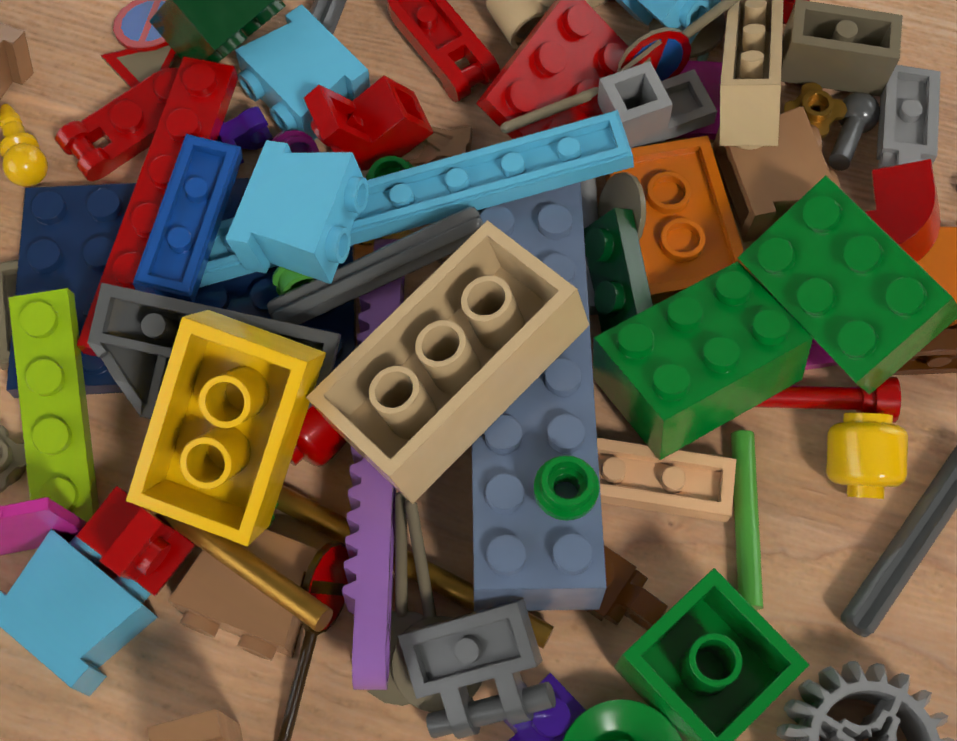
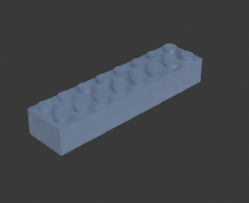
(514, 541)

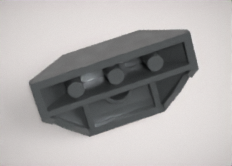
(138, 330)

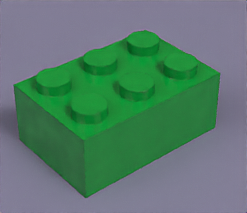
(849, 285)
(700, 359)

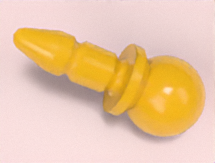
(22, 159)

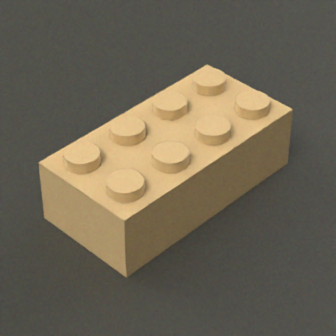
(451, 359)

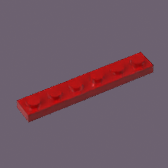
(193, 108)

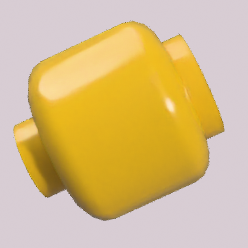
(867, 454)

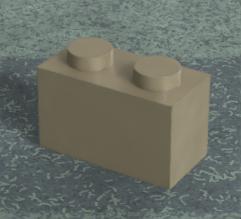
(840, 47)

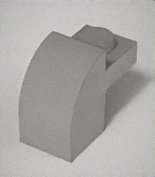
(656, 108)

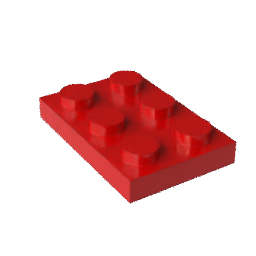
(556, 60)

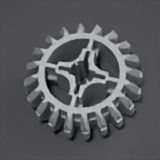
(892, 708)

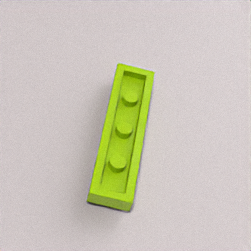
(53, 400)

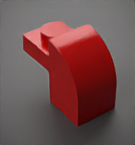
(373, 125)
(907, 206)
(135, 542)

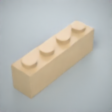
(751, 74)

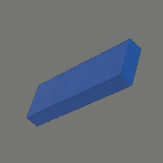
(188, 219)

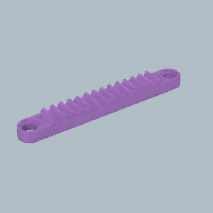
(371, 530)

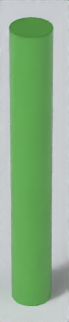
(747, 518)

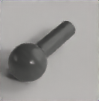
(860, 117)

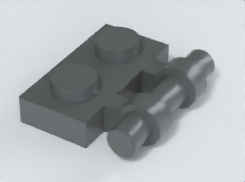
(473, 650)

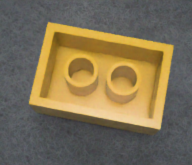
(225, 426)

